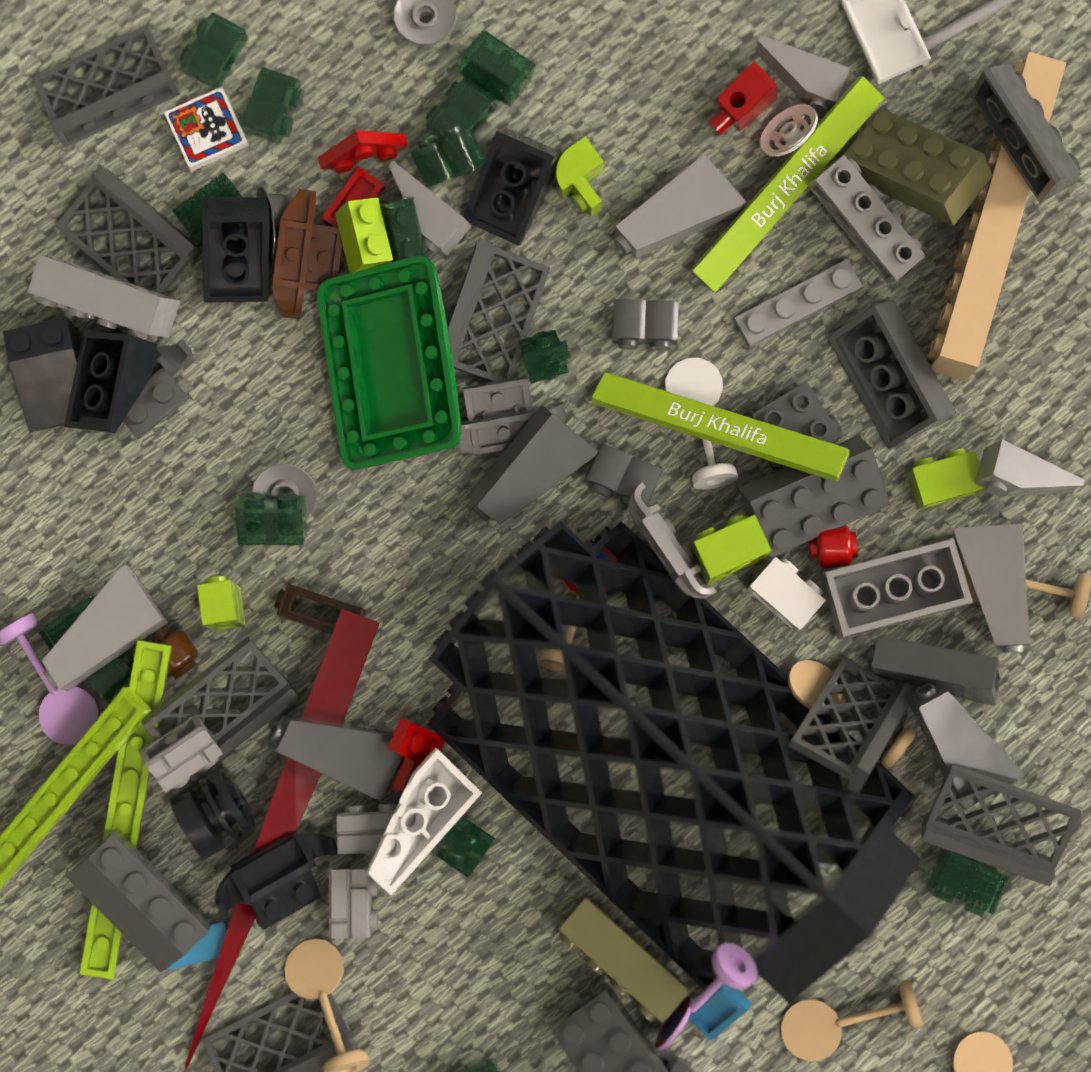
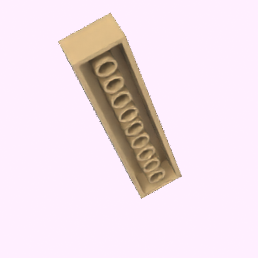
(988, 242)

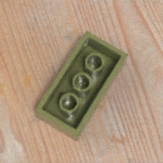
(919, 166)
(622, 958)

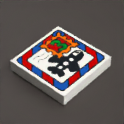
(206, 129)

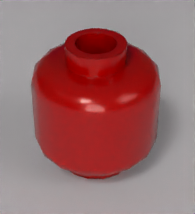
(834, 547)

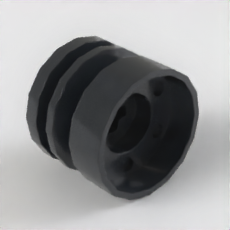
(217, 811)

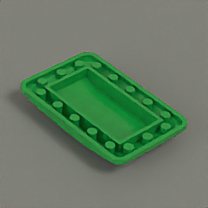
(389, 363)

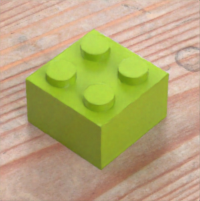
(730, 548)

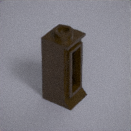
(286, 599)

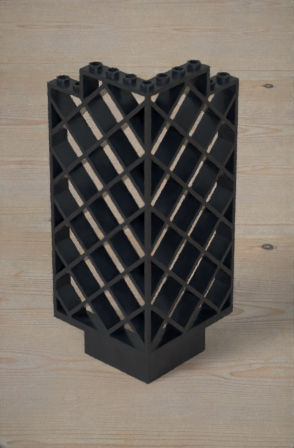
(660, 737)

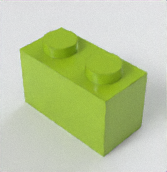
(363, 234)
(945, 479)
(221, 604)

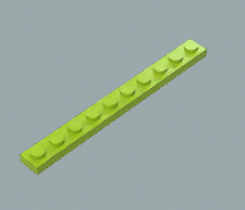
(127, 799)

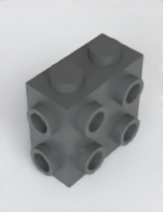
(801, 412)

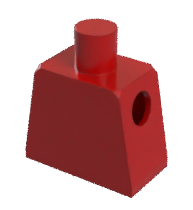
(753, 90)

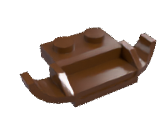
(304, 254)

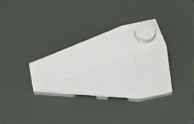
(425, 813)

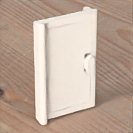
(882, 36)

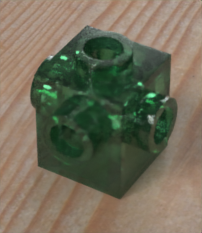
(544, 356)
(464, 846)

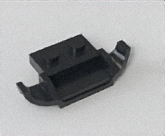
(275, 878)

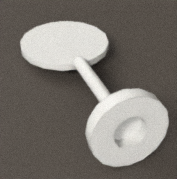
(702, 382)

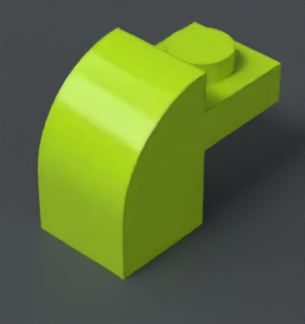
(574, 171)

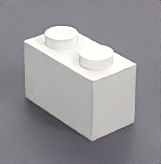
(787, 593)

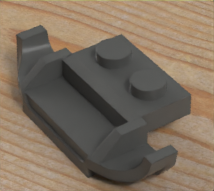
(161, 392)
(497, 415)

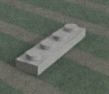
(798, 303)

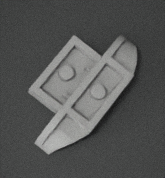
(661, 538)

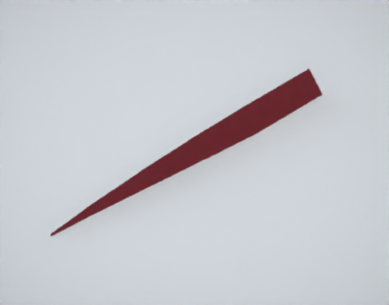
(297, 782)

